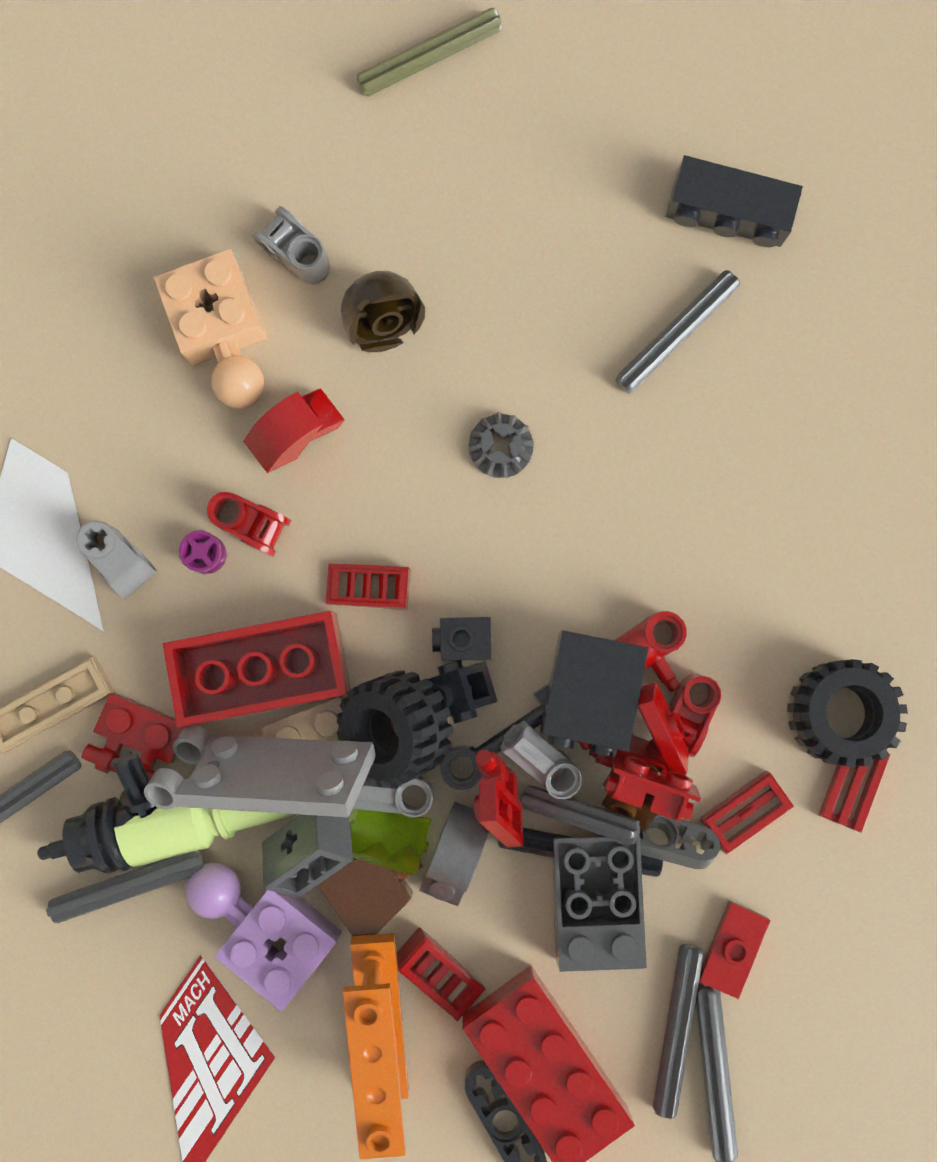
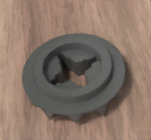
(497, 463)

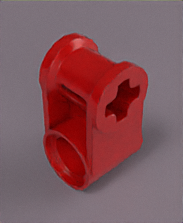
(254, 525)
(695, 717)

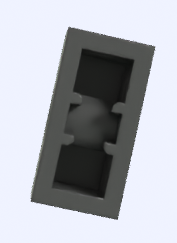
(305, 853)

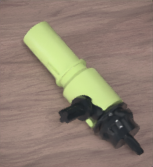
(137, 833)

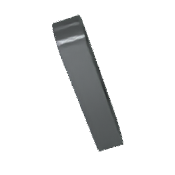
(686, 854)

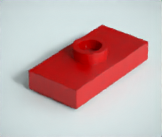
(664, 728)
(733, 949)

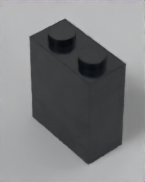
(593, 693)

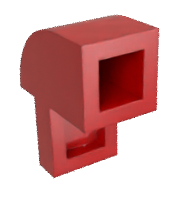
(289, 428)

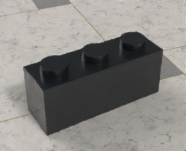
(733, 202)

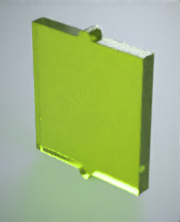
(389, 839)

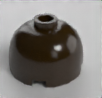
(380, 310)

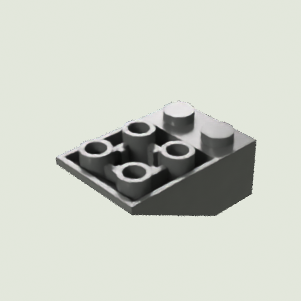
(598, 904)

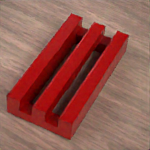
(737, 798)
(866, 799)

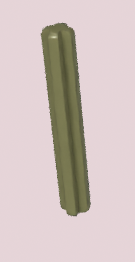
(429, 52)

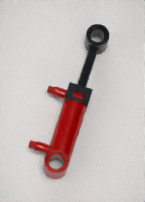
(638, 635)

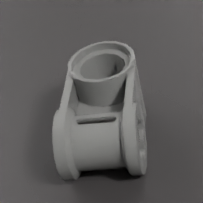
(289, 243)
(119, 562)

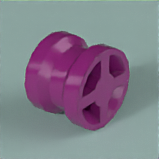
(196, 546)

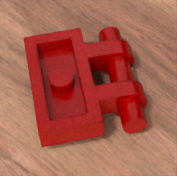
(136, 727)
(497, 800)

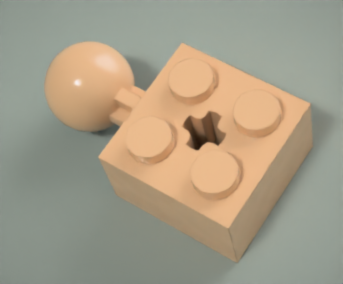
(218, 333)

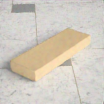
(52, 703)

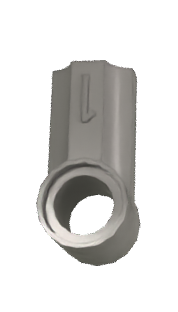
(541, 760)
(392, 800)

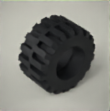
(880, 708)
(416, 716)

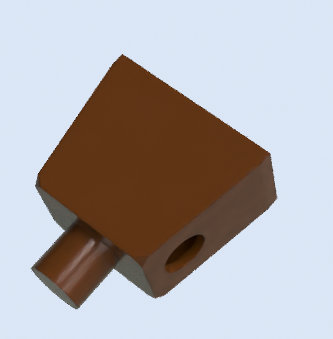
(367, 895)

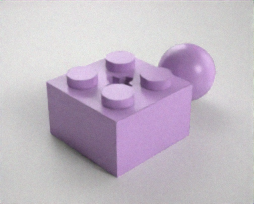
(250, 949)

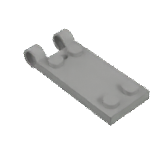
(263, 774)

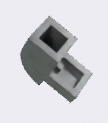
(455, 855)

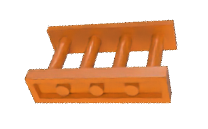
(376, 1046)

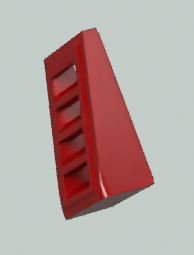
(401, 586)
(410, 953)

